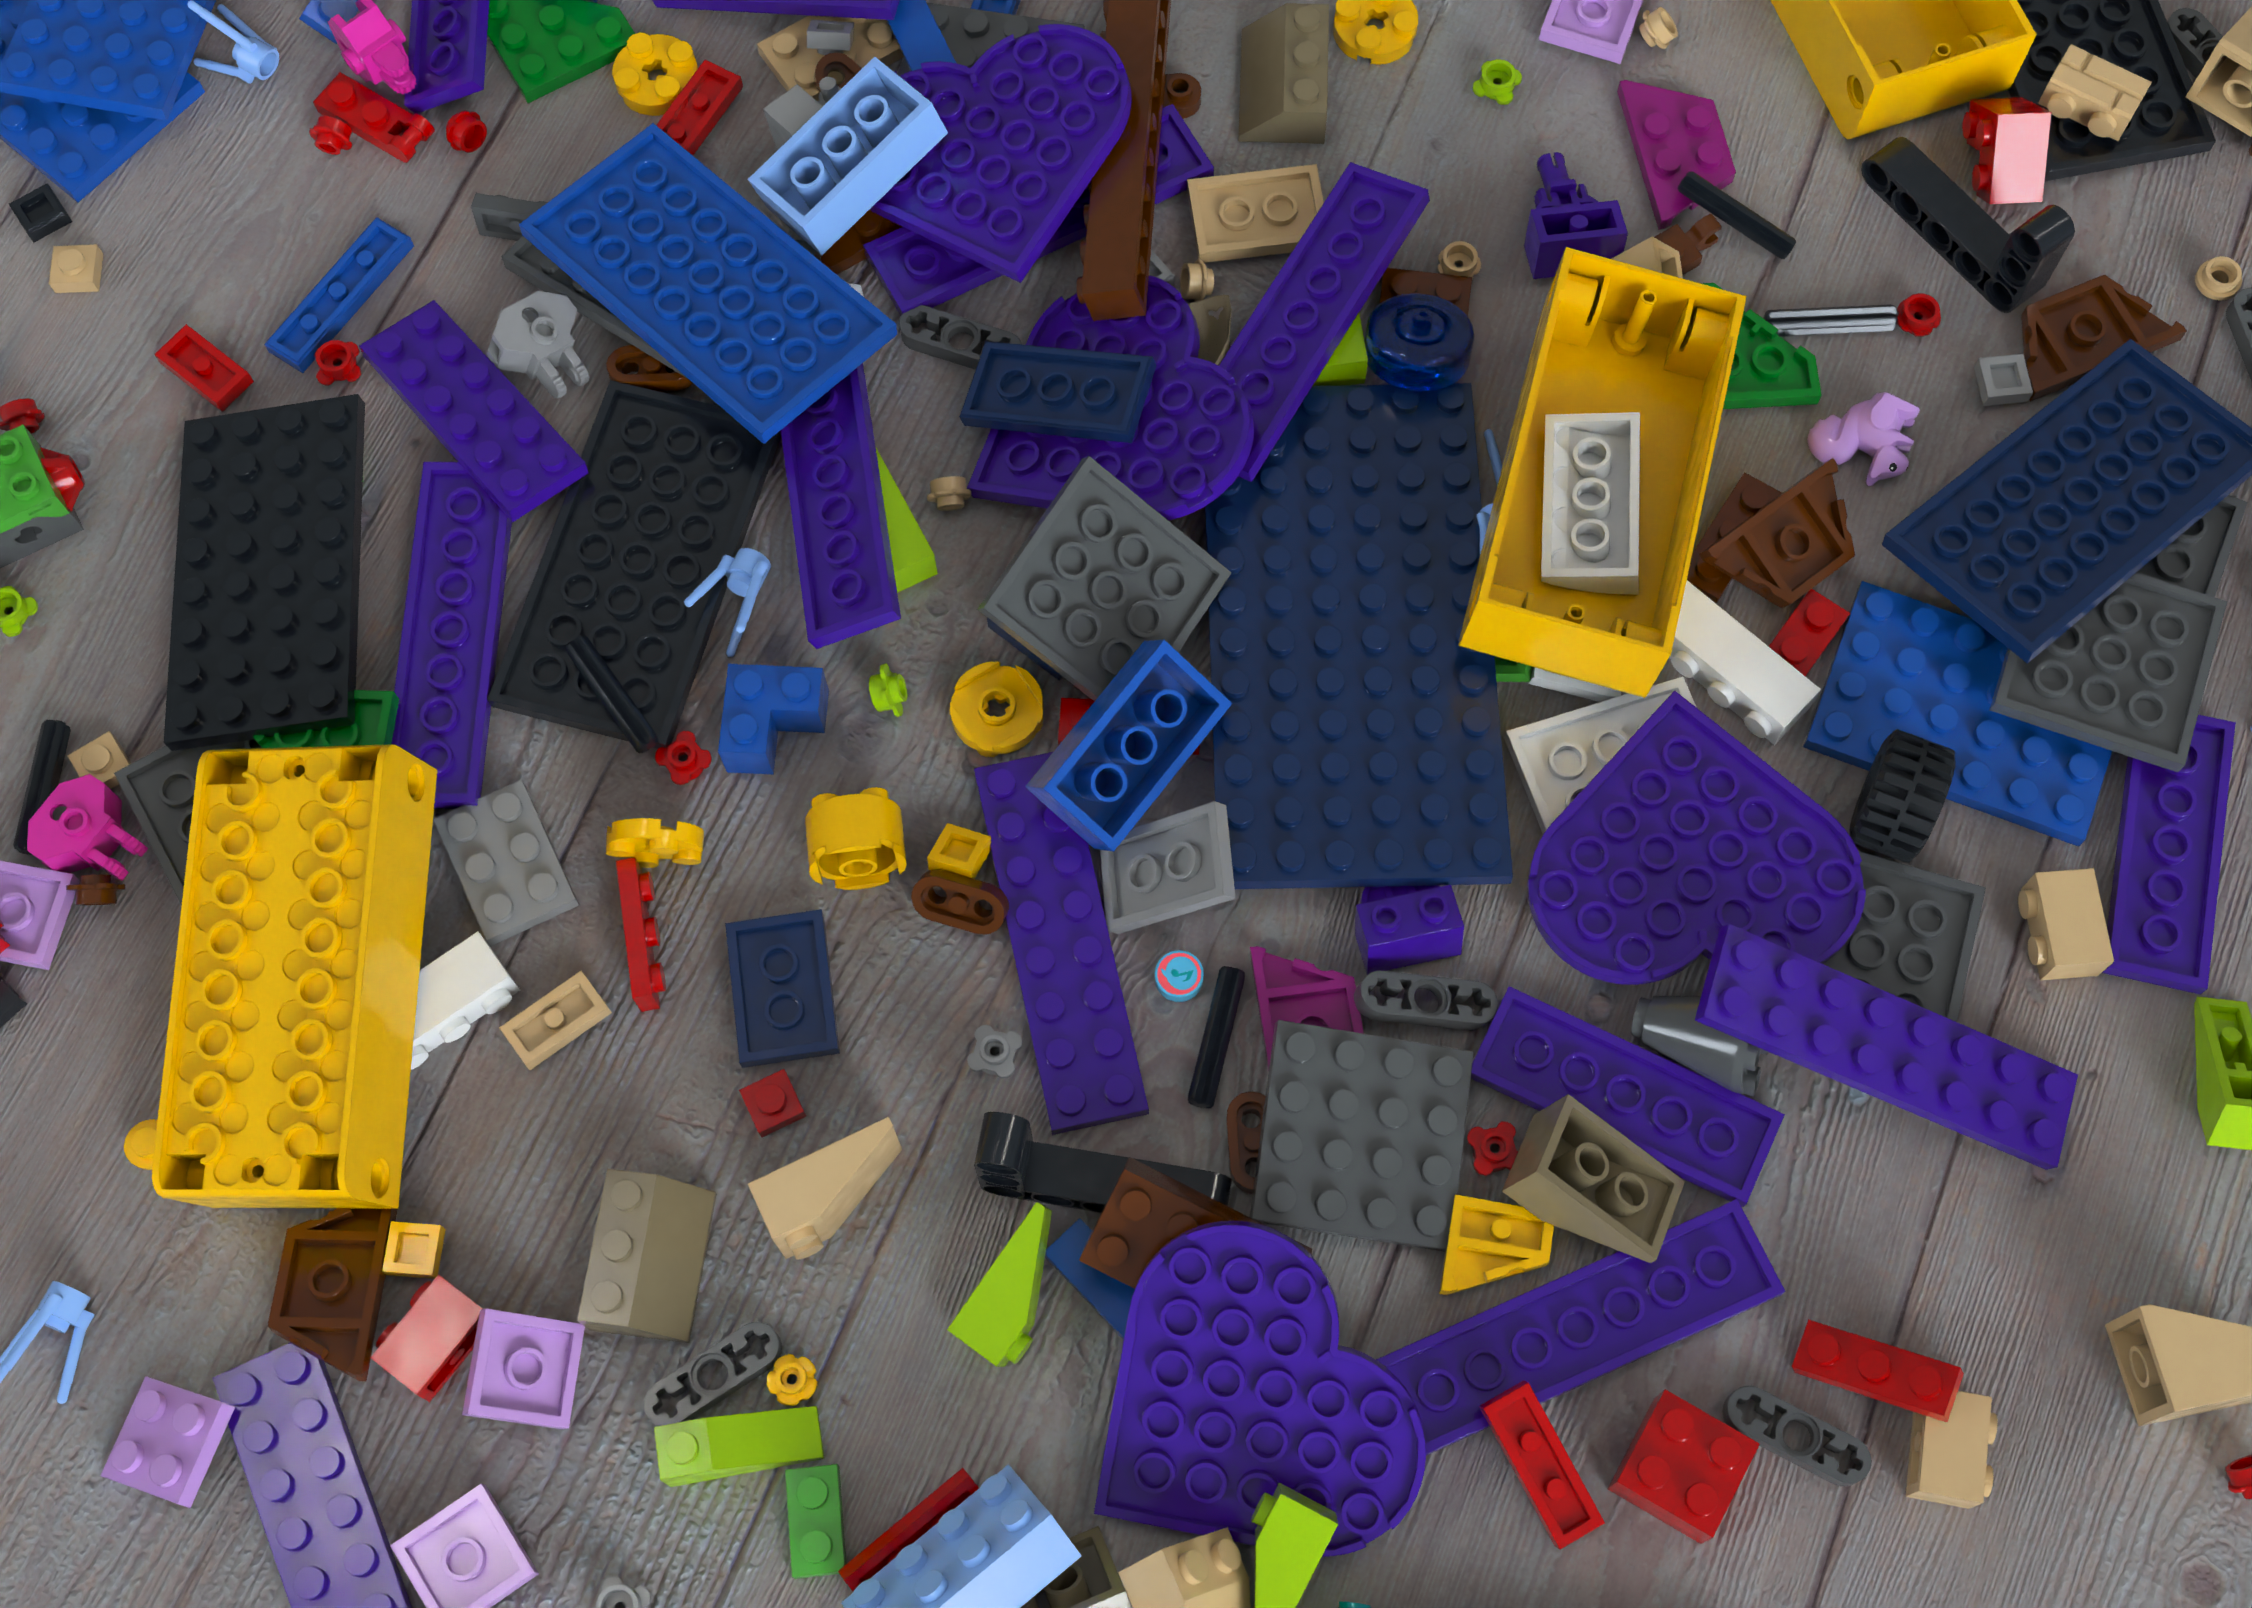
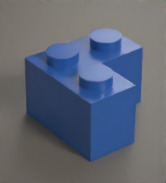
(761, 703)

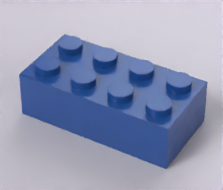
(1129, 745)

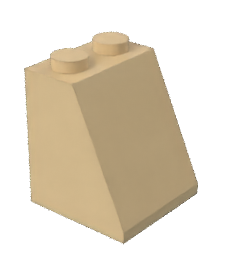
(2226, 78)
(2181, 1362)

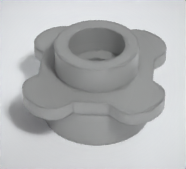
(1001, 1064)
(615, 1591)

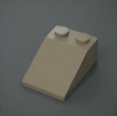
(1593, 1181)

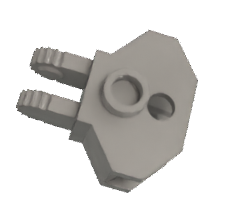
(536, 339)

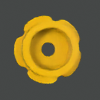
(794, 1393)

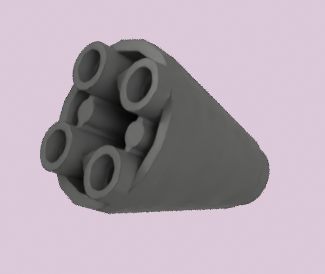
(1671, 1029)

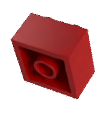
(1683, 1466)

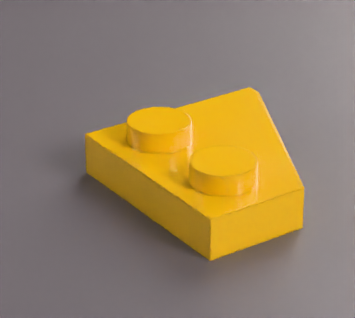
(1492, 1243)

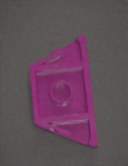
(1670, 138)
(1302, 995)

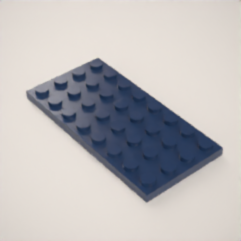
(2076, 499)

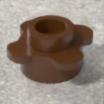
(95, 890)

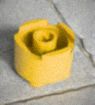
(855, 839)

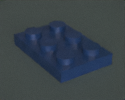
(782, 988)

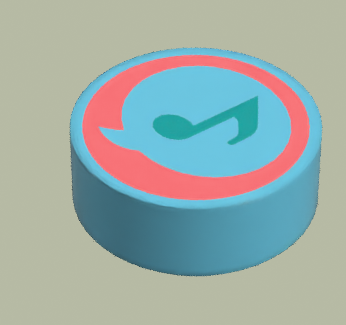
(1179, 976)

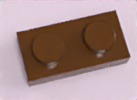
(1446, 286)

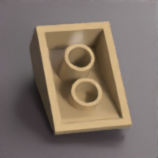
(819, 1192)
(1190, 1575)

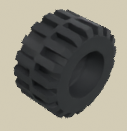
(1902, 796)

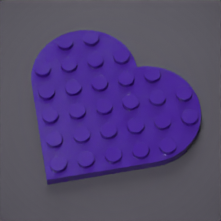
(1018, 146)
(1189, 434)
(1682, 842)
(1244, 1387)

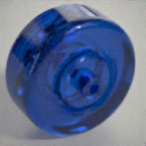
(1418, 342)

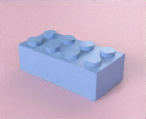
(848, 155)
(980, 1555)

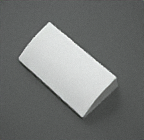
(1591, 502)

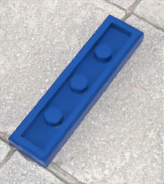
(339, 294)

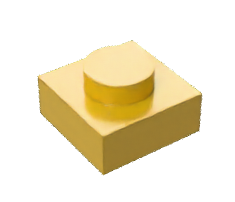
(959, 851)
(413, 1250)

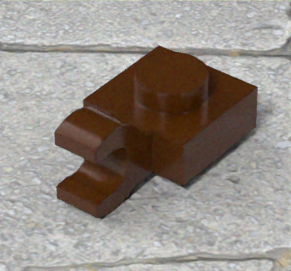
(1690, 243)

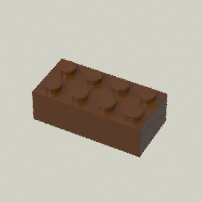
(1143, 1217)

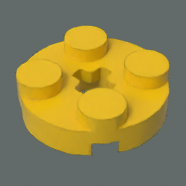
(1379, 45)
(647, 54)
(990, 733)
(650, 841)

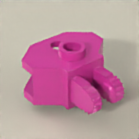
(374, 47)
(84, 832)

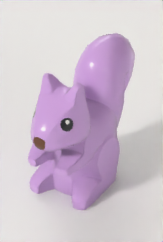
(1868, 427)

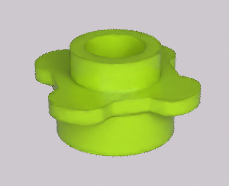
(1501, 72)
(22, 609)
(888, 690)

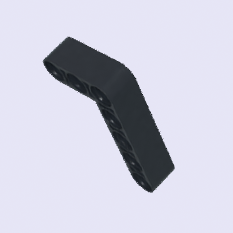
(1996, 264)
(1064, 1176)

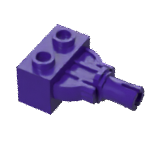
(1569, 220)
(1407, 926)

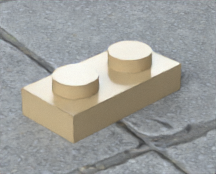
(555, 1020)

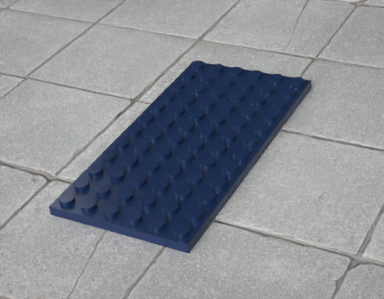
(1355, 717)

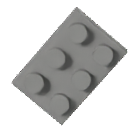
(506, 863)
(1168, 869)

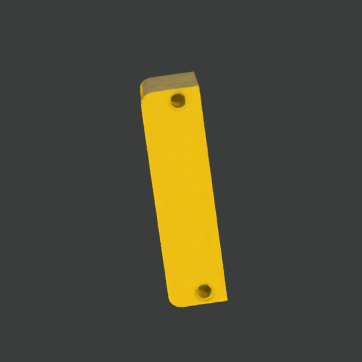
(1905, 57)
(1608, 345)
(296, 979)

